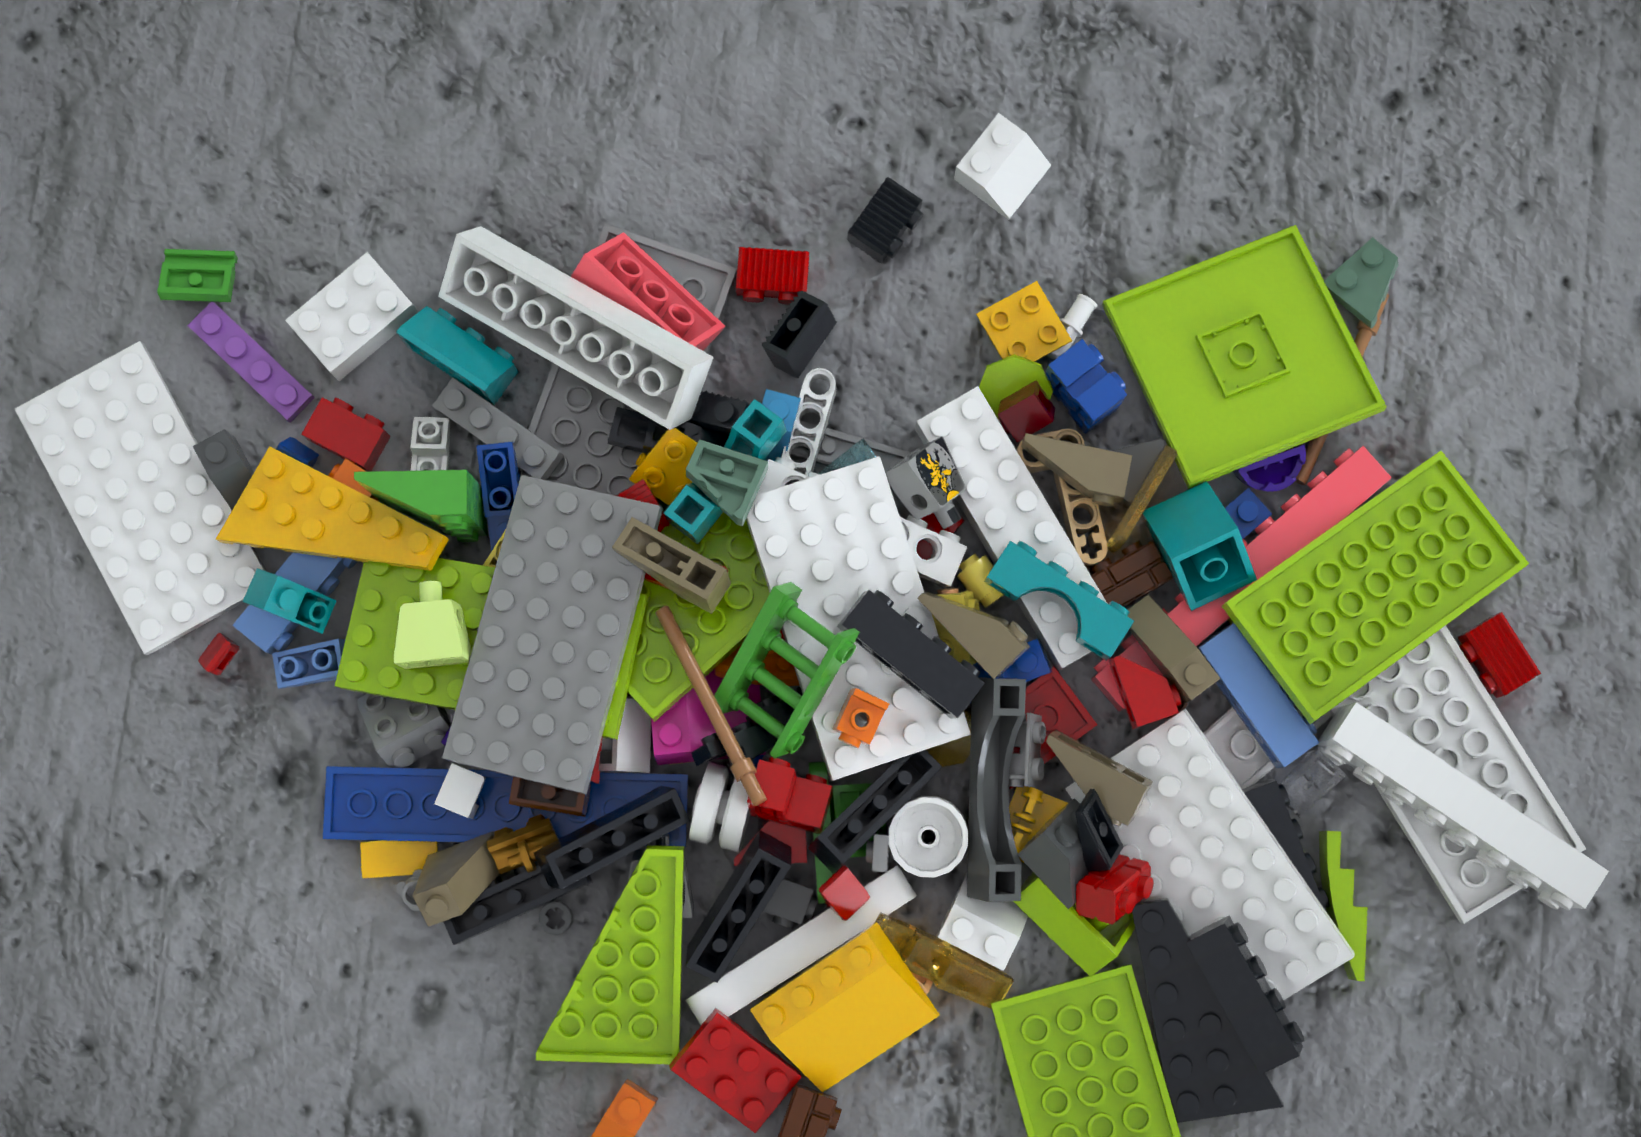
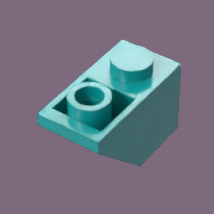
(289, 600)

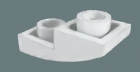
(430, 443)

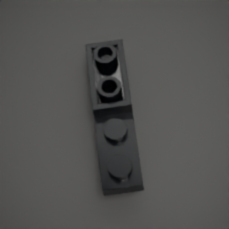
(640, 433)
(750, 735)

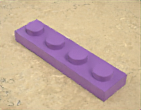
(251, 361)

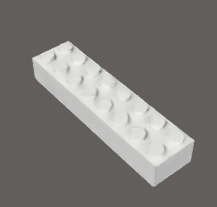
(575, 327)
(1007, 507)
(1461, 808)

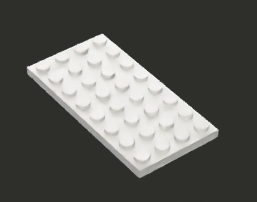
(140, 496)
(834, 543)
(1449, 712)
(1221, 858)

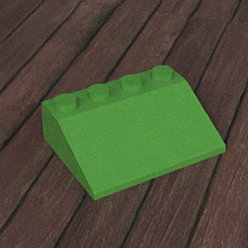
(436, 497)

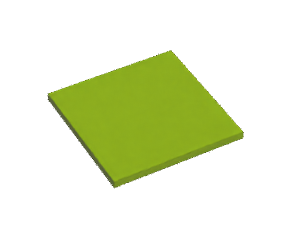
(1243, 356)

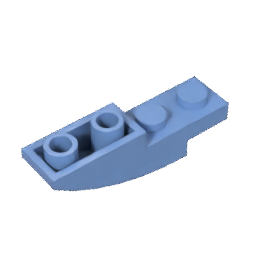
(308, 664)

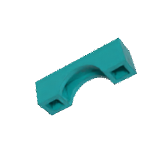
(752, 434)
(1098, 623)

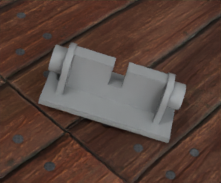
(1028, 764)

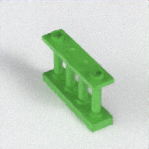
(749, 666)

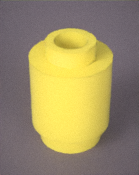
(973, 577)

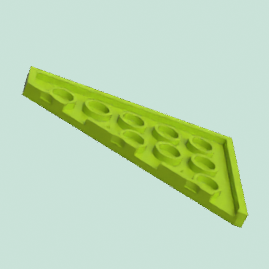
(630, 984)

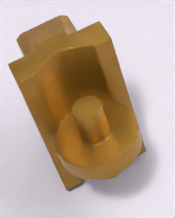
(516, 848)

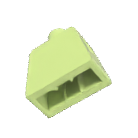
(431, 631)

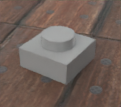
(878, 852)

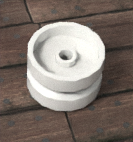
(719, 806)
(935, 857)

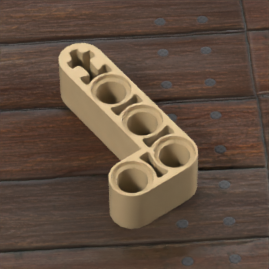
(1073, 499)

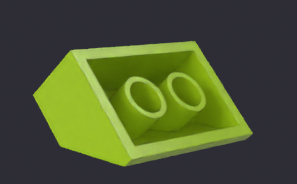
(1084, 939)

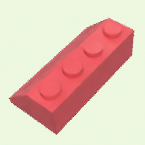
(641, 285)

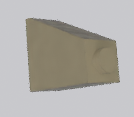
(454, 879)

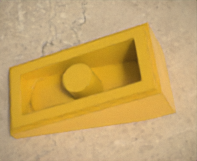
(394, 857)

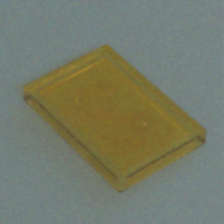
(1141, 499)

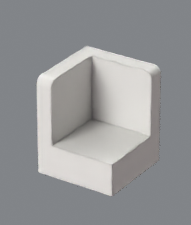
(460, 791)

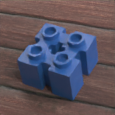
(1085, 385)

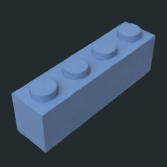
(311, 571)
(1258, 697)

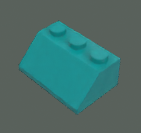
(459, 352)

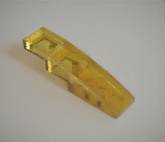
(945, 963)

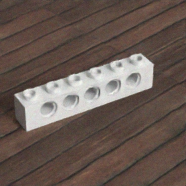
(946, 547)

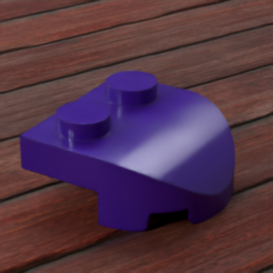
(1275, 471)

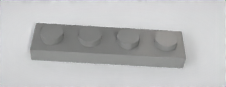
(494, 426)

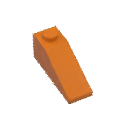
(626, 1112)

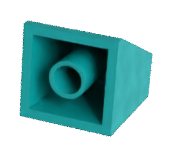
(1200, 545)

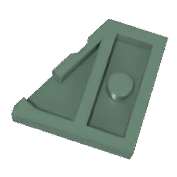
(1364, 281)
(727, 478)

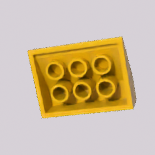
(845, 1009)

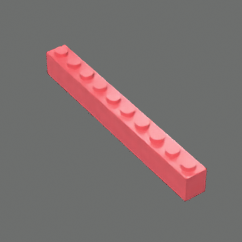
(1304, 520)

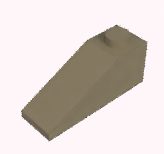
(1086, 468)
(673, 565)
(984, 636)
(1171, 650)
(1116, 785)

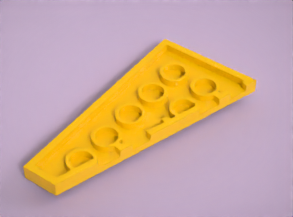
(316, 515)

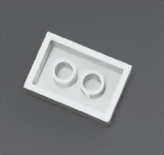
(352, 316)

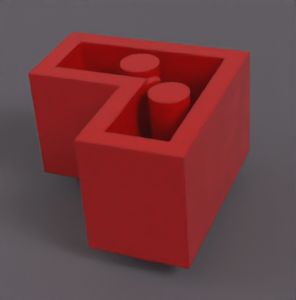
(790, 798)

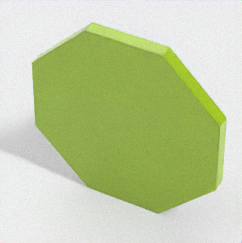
(1009, 376)

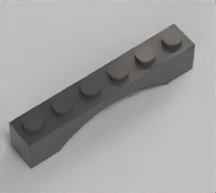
(992, 852)

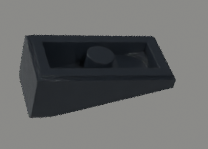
(1097, 834)

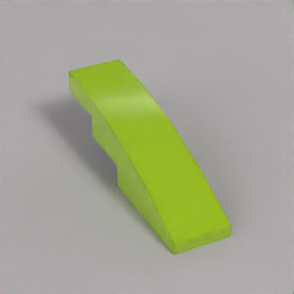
(1339, 888)

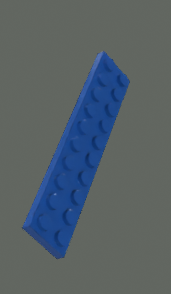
(401, 805)

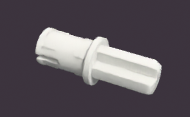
(1075, 320)

